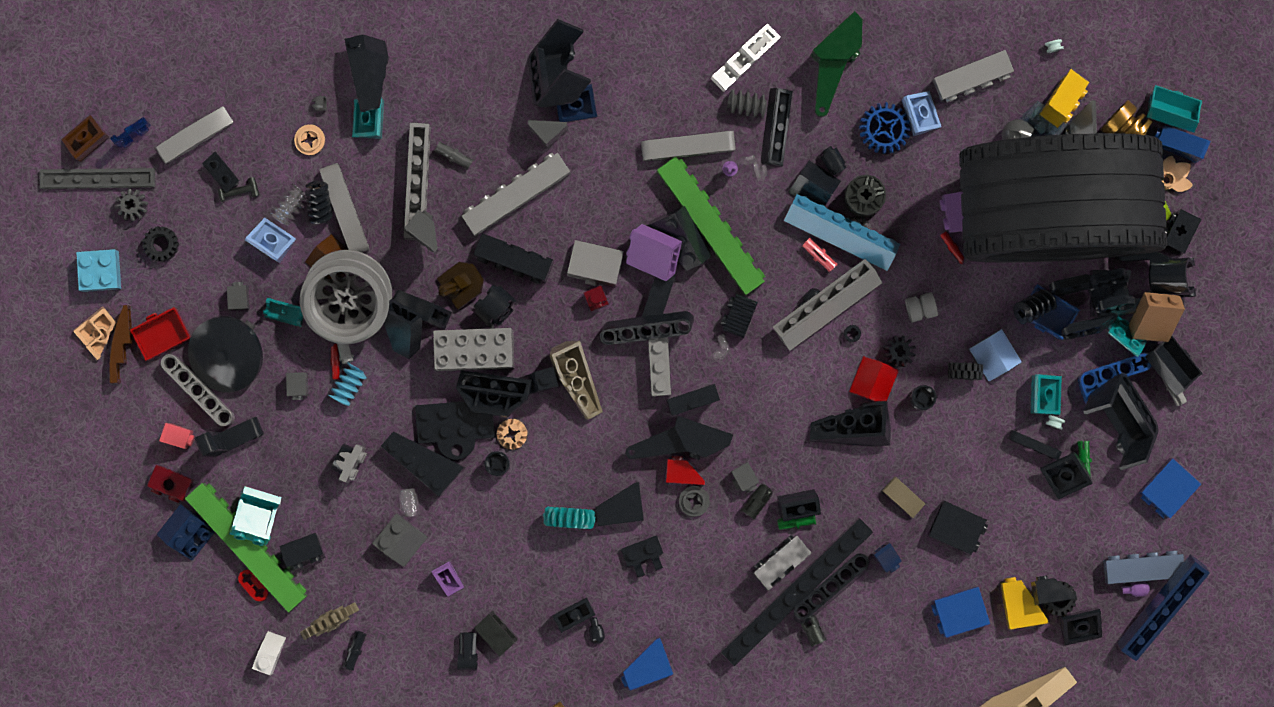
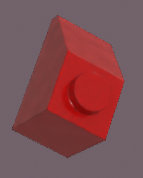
(682, 472)

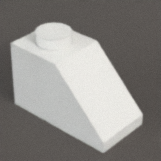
(269, 653)

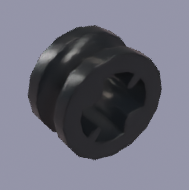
(856, 338)

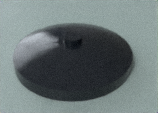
(225, 354)

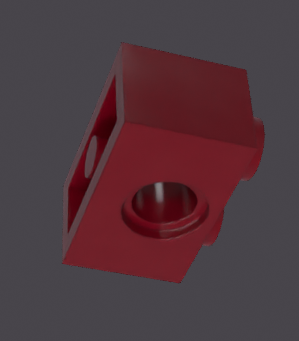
(181, 483)

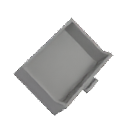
(595, 264)

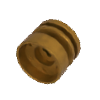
(1125, 123)

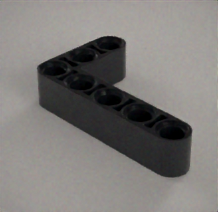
(215, 443)

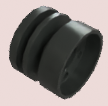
(857, 204)

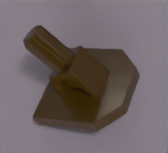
(461, 283)

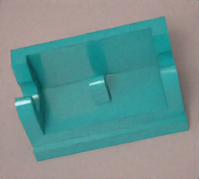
(283, 312)

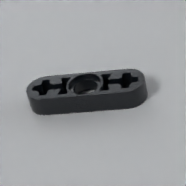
(1034, 444)

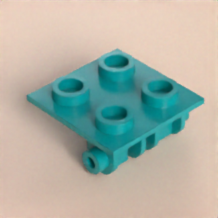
(1120, 331)

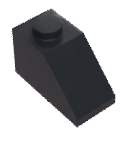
(1050, 591)

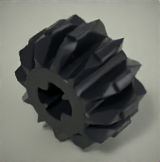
(893, 354)

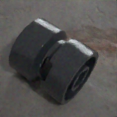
(923, 397)
(497, 463)

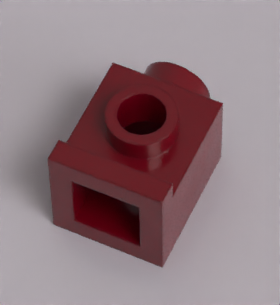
(596, 298)

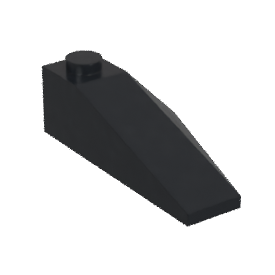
(368, 67)
(860, 426)

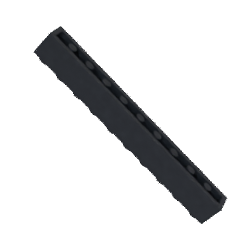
(796, 591)

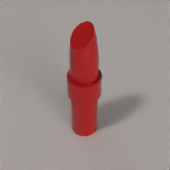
(952, 246)
(335, 362)

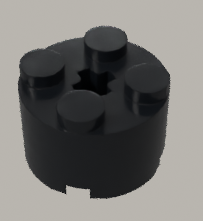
(495, 306)

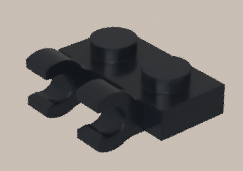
(643, 551)

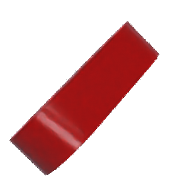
(250, 588)

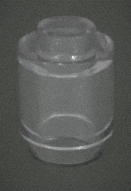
(408, 502)

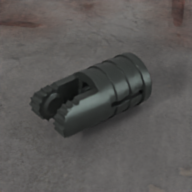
(757, 501)
(813, 632)

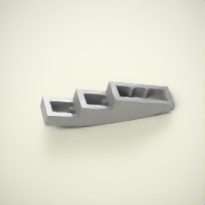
(194, 135)

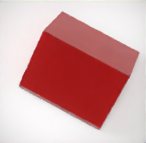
(874, 380)

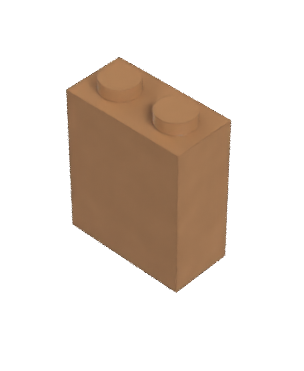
(1156, 317)

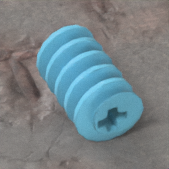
(348, 384)

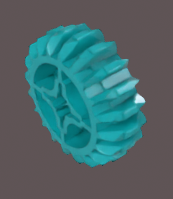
(569, 517)

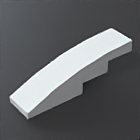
(745, 57)

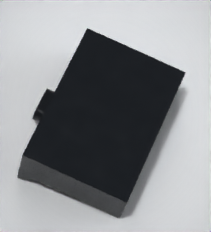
(1173, 365)
(693, 399)

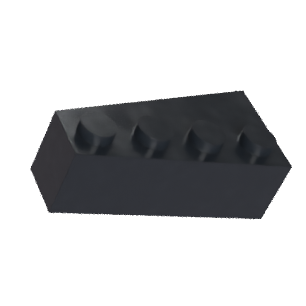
(513, 258)
(428, 466)

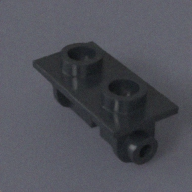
(221, 172)

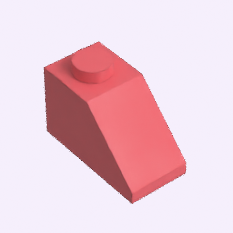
(177, 436)

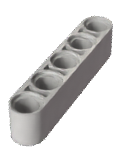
(688, 145)
(344, 208)
(189, 385)

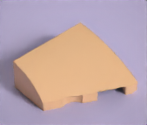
(100, 326)

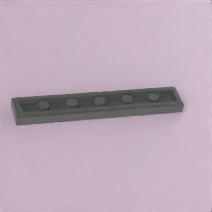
(97, 178)

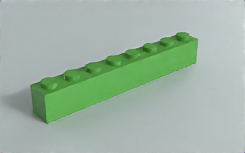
(710, 225)
(255, 557)

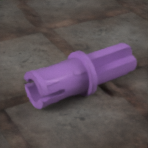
(730, 168)

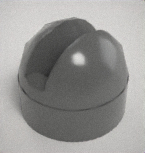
(320, 103)

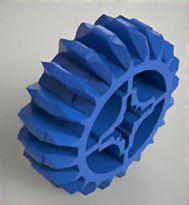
(880, 120)

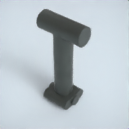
(252, 187)

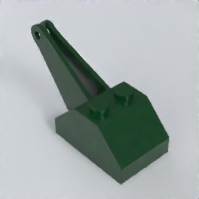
(832, 55)

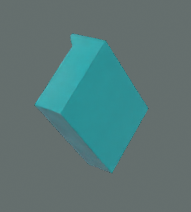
(1174, 108)

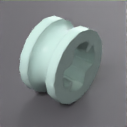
(1054, 46)
(1055, 422)

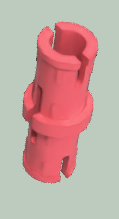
(829, 264)

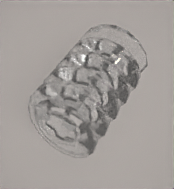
(289, 205)

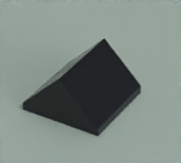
(815, 184)
(1081, 626)

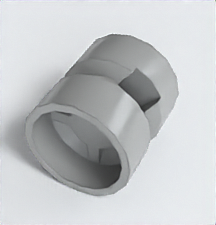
(921, 307)

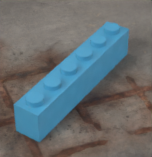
(842, 232)

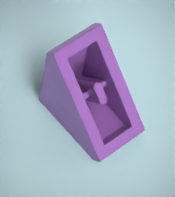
(448, 578)

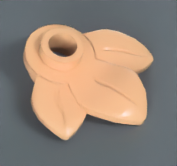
(1177, 174)

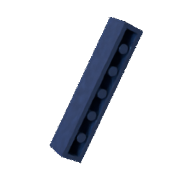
(1163, 607)

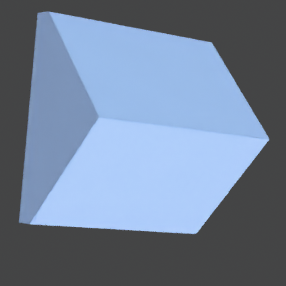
(921, 112)
(271, 240)
(995, 355)

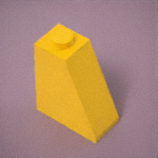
(1020, 605)

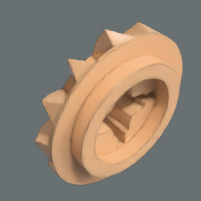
(301, 135)
(520, 437)

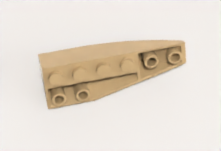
(1036, 693)

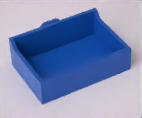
(1056, 319)

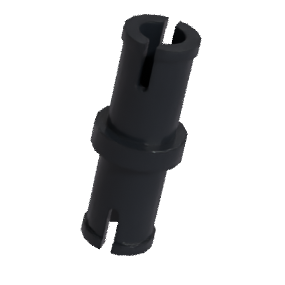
(354, 650)

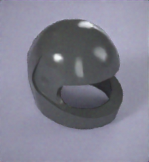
(1017, 129)

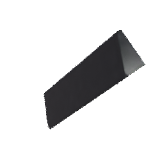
(776, 126)

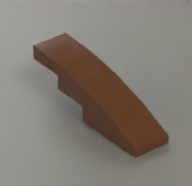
(118, 348)

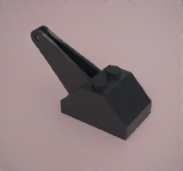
(683, 437)

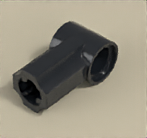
(467, 653)

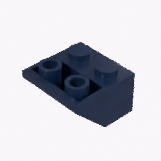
(185, 532)

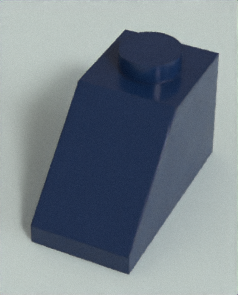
(887, 557)

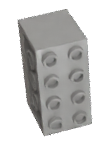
(473, 349)

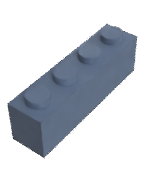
(1141, 568)

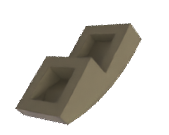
(903, 497)

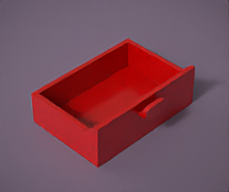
(160, 333)

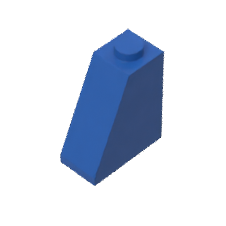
(1182, 143)
(648, 666)

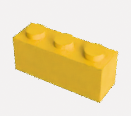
(1065, 99)

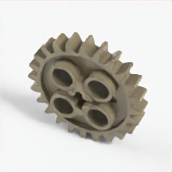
(329, 621)

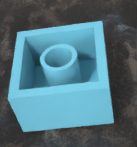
(98, 270)

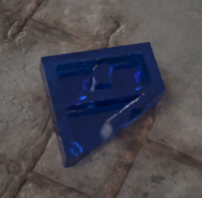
(126, 138)

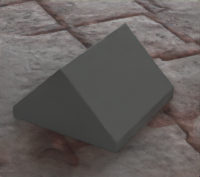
(547, 131)

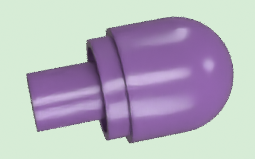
(1137, 589)

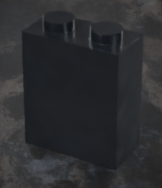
(958, 528)

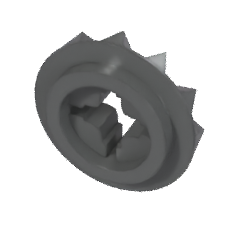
(685, 504)

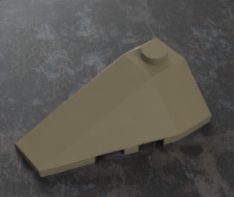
(574, 374)

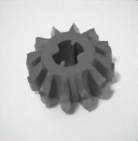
(138, 200)

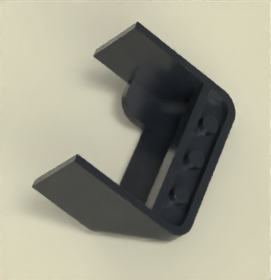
(548, 70)
(1129, 416)

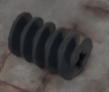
(318, 202)
(1034, 306)

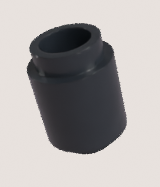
(833, 160)

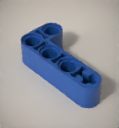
(1114, 369)

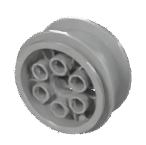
(324, 318)

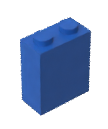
(1169, 488)
(960, 612)

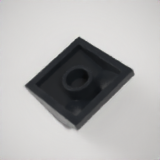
(1066, 475)

